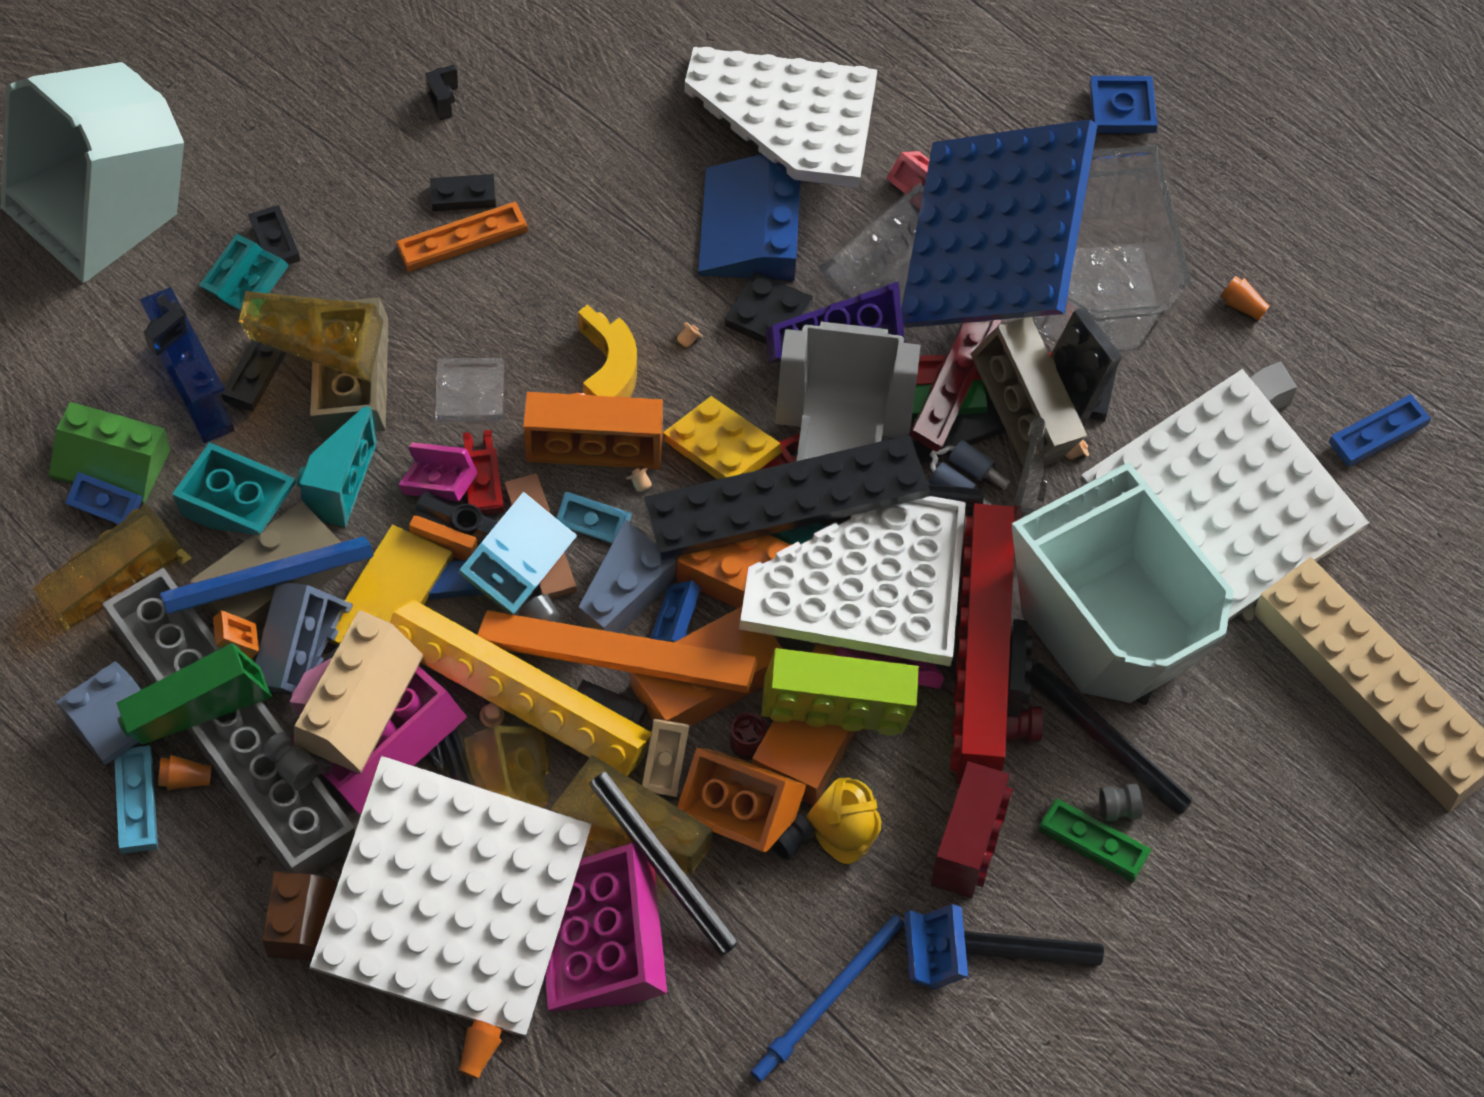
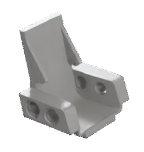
(845, 386)

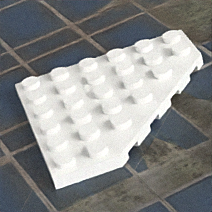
(794, 109)
(867, 584)

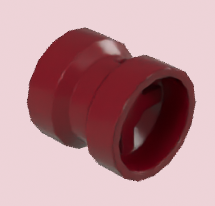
(1027, 726)
(744, 729)

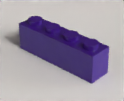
(871, 309)

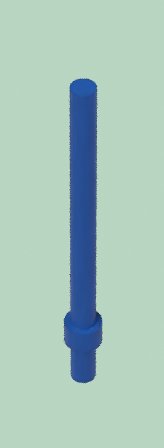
(782, 1046)

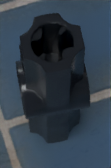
(451, 515)

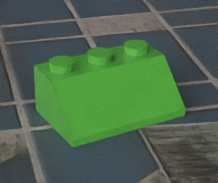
(108, 449)

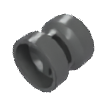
(1120, 803)

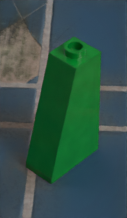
(193, 695)

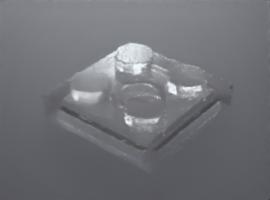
(470, 389)

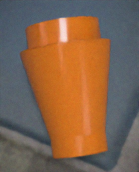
(1244, 298)
(183, 773)
(479, 1046)

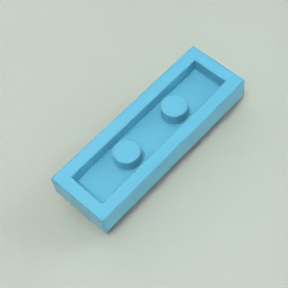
(136, 800)

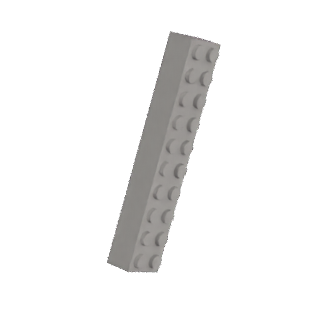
(298, 825)

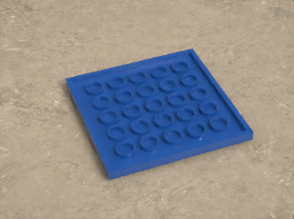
(999, 225)

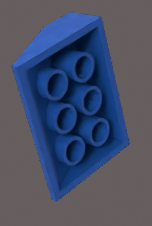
(749, 220)

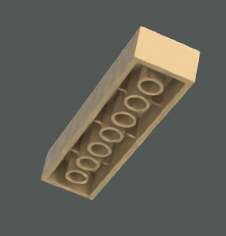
(1376, 681)

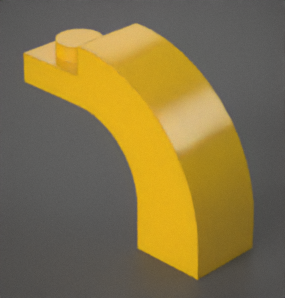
(617, 343)

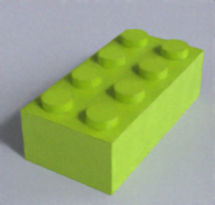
(839, 691)

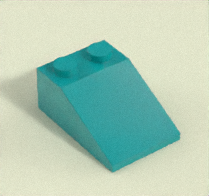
(338, 469)
(231, 492)

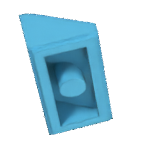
(591, 517)

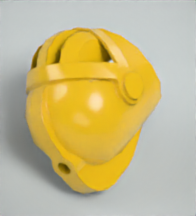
(846, 820)

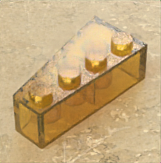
(316, 329)
(109, 567)
(678, 832)

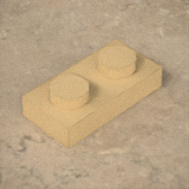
(665, 757)

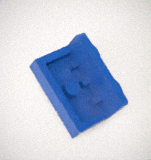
(936, 947)

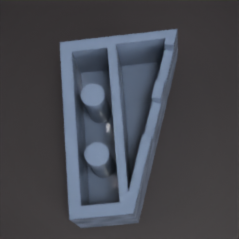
(626, 582)
(296, 633)

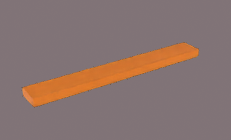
(619, 651)

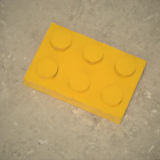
(721, 440)

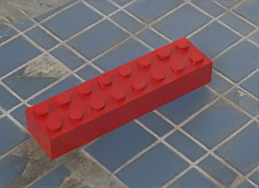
(983, 639)

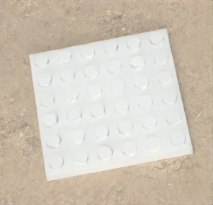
(1241, 487)
(451, 896)

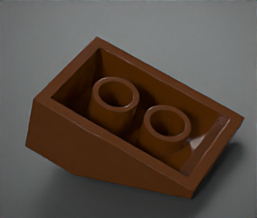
(296, 914)

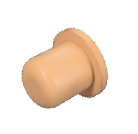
(688, 335)
(1078, 450)
(640, 479)
(491, 715)

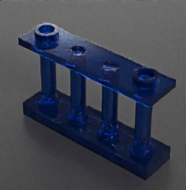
(192, 376)

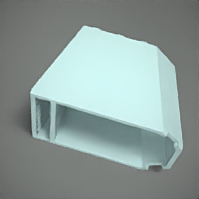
(89, 163)
(1118, 587)

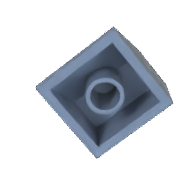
(94, 712)

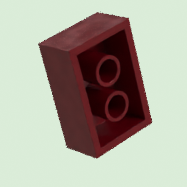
(972, 830)

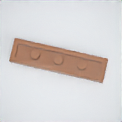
(559, 578)

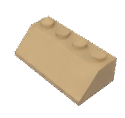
(357, 693)

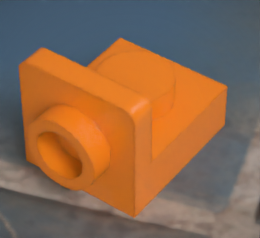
(235, 630)

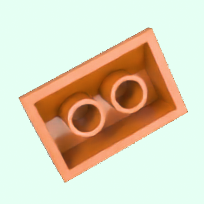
(740, 798)

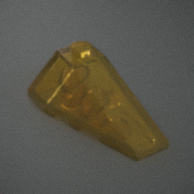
(510, 762)

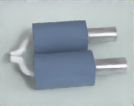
(971, 462)

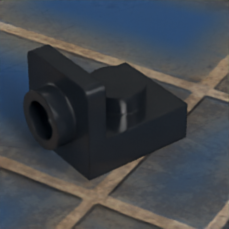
(440, 89)
(166, 329)

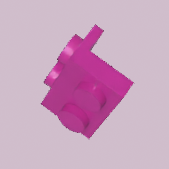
(439, 471)

